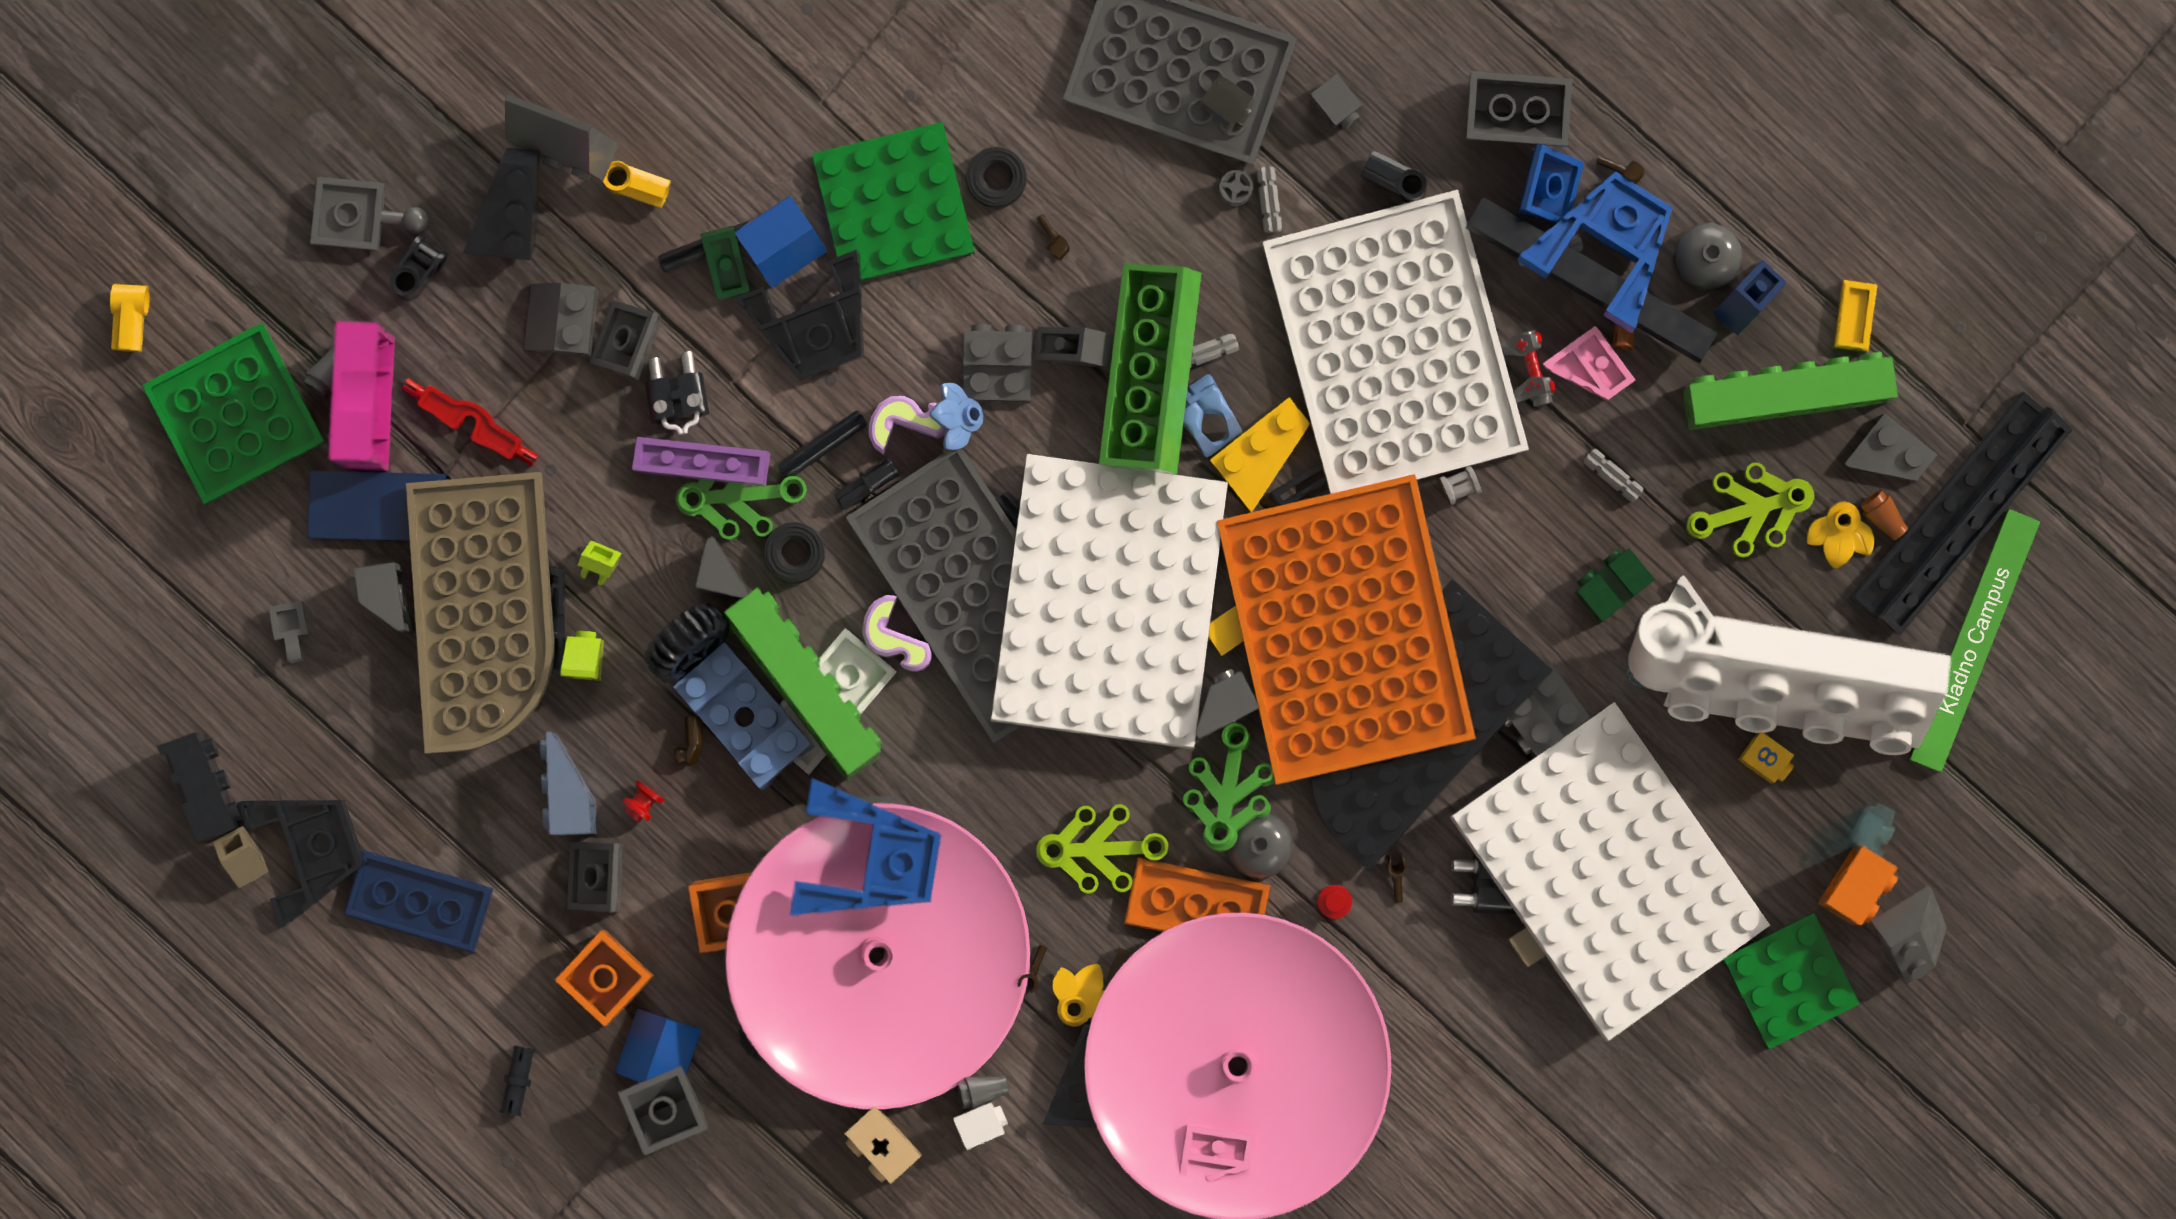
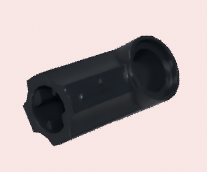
(1391, 176)

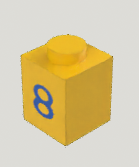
(1767, 758)

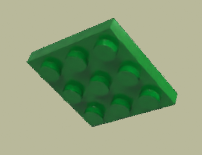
(1790, 981)

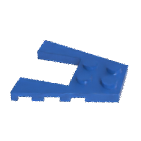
(1623, 219)
(898, 859)

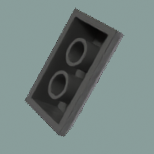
(1518, 108)
(559, 139)

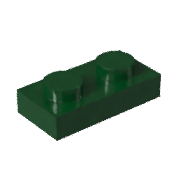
(725, 262)

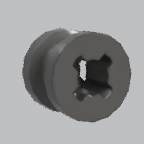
(1236, 182)

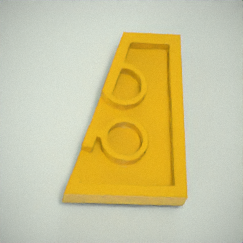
(1260, 452)

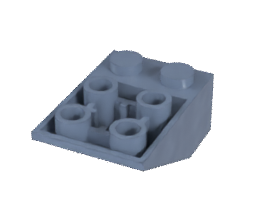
(569, 798)

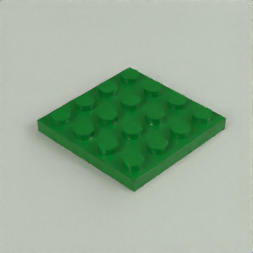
(895, 201)
(233, 413)

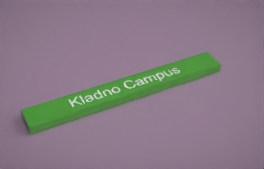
(1977, 635)

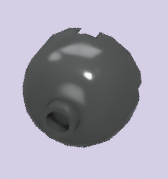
(1708, 256)
(1262, 847)

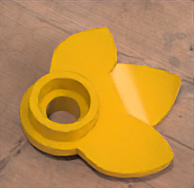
(1838, 539)
(1083, 989)

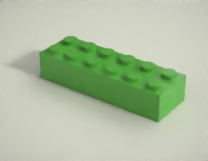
(1150, 368)
(1789, 393)
(802, 684)

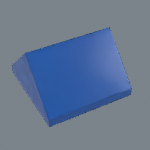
(1550, 185)
(780, 241)
(656, 1046)

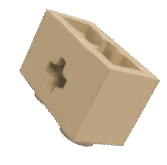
(901, 1150)

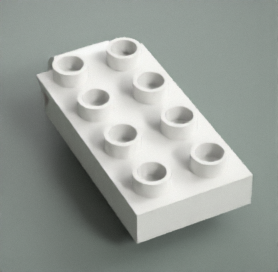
(1789, 679)

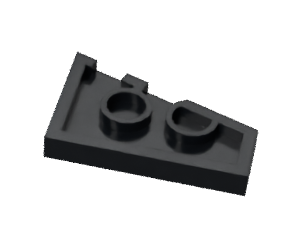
(1071, 1100)

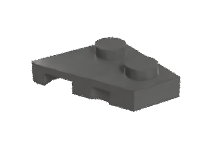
(1891, 452)

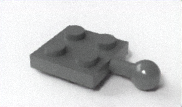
(352, 214)

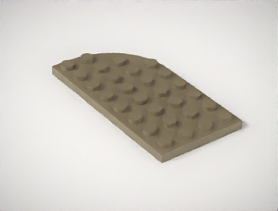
(480, 606)

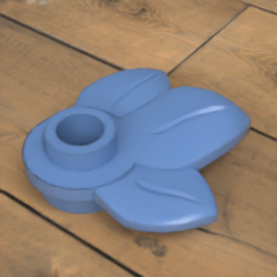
(957, 415)

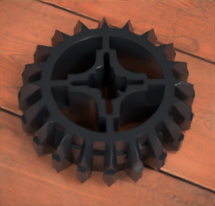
(686, 642)

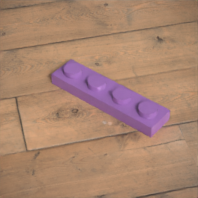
(701, 461)

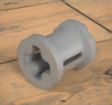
(1460, 485)

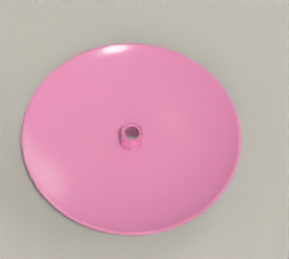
(1250, 992)
(891, 1026)

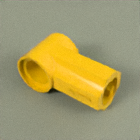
(639, 185)
(128, 307)

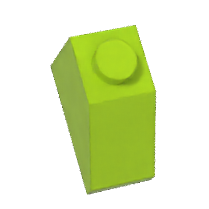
(583, 656)

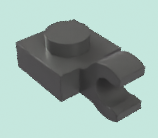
(290, 624)

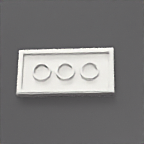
(860, 677)

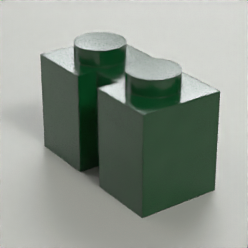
(1613, 585)

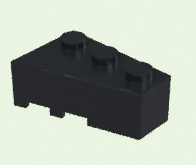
(201, 786)

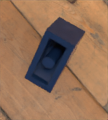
(1749, 297)

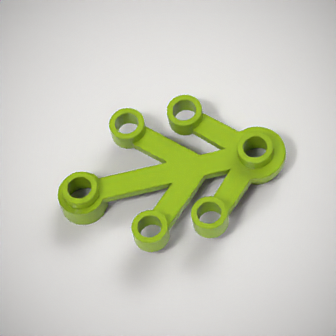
(1756, 507)
(1095, 849)

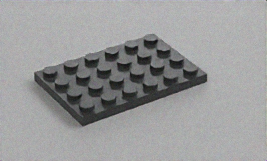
(1160, 58)

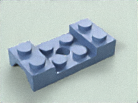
(723, 688)

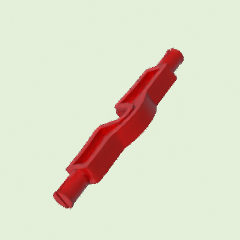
(485, 431)

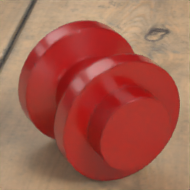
(639, 805)
(1334, 902)

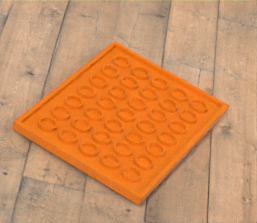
(1346, 629)

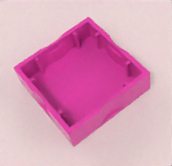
(362, 396)

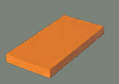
(1174, 894)

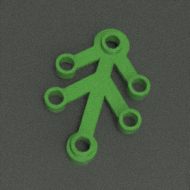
(734, 497)
(1229, 793)

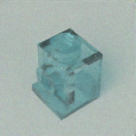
(1873, 828)

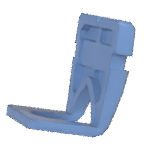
(1206, 398)

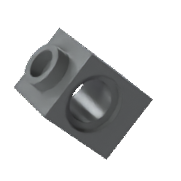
(1336, 103)

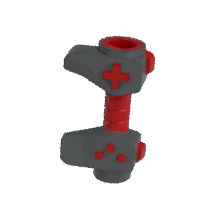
(1536, 388)

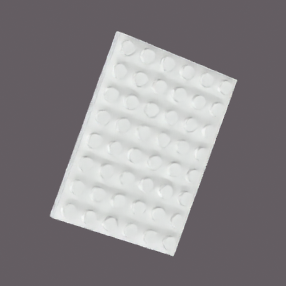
(1395, 344)
(1109, 602)
(1610, 871)

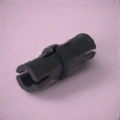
(517, 1080)

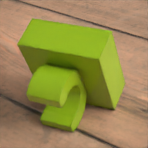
(598, 560)

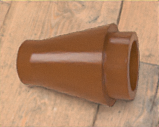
(1883, 513)

